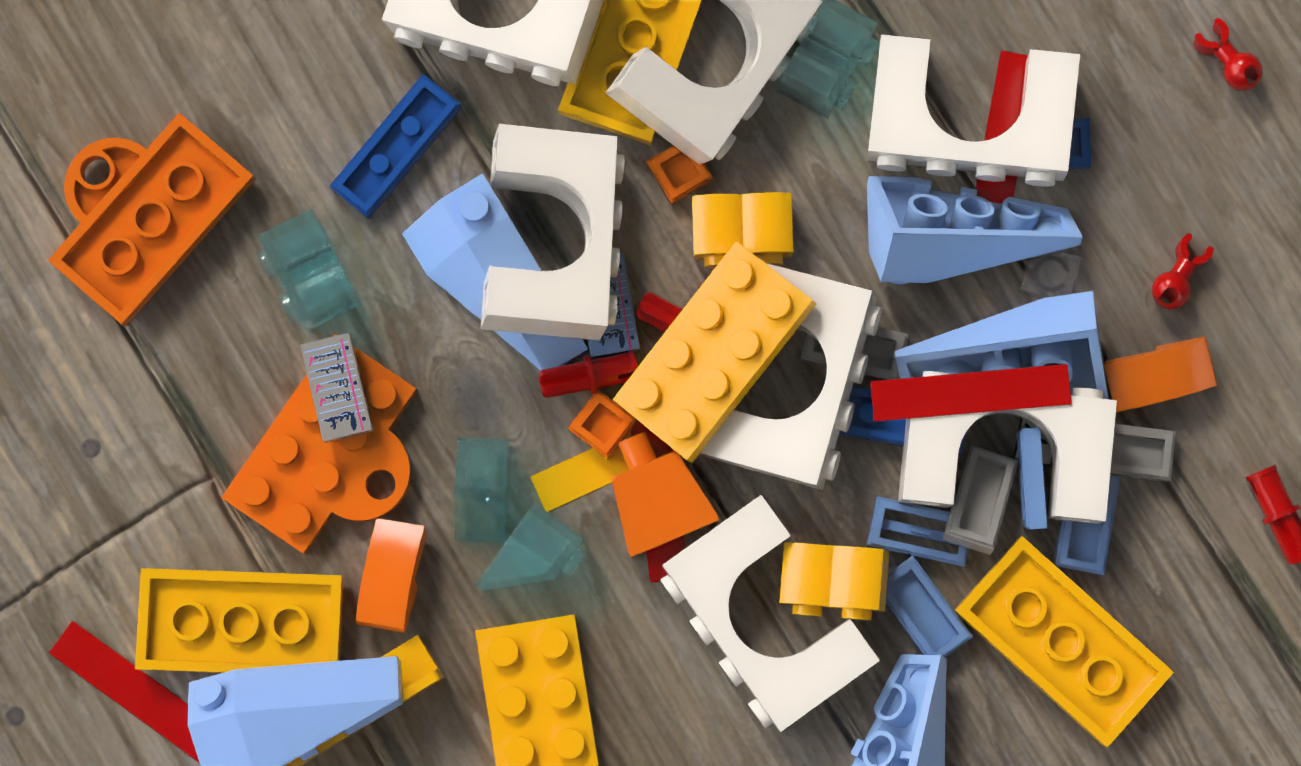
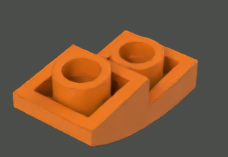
(1161, 374)
(389, 575)

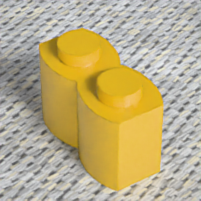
(754, 220)
(834, 578)

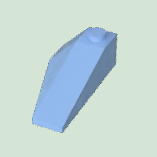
(940, 234)
(458, 245)
(1031, 335)
(288, 709)
(908, 716)

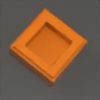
(678, 174)
(602, 424)

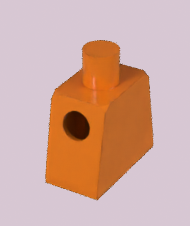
(657, 497)

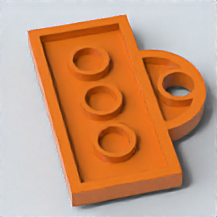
(144, 213)
(299, 481)

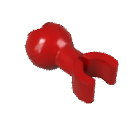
(1236, 65)
(1175, 283)

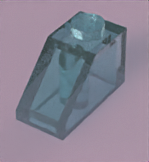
(482, 489)
(534, 553)

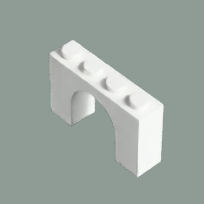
(546, 41)
(701, 117)
(1032, 148)
(582, 174)
(1077, 437)
(804, 444)
(781, 686)

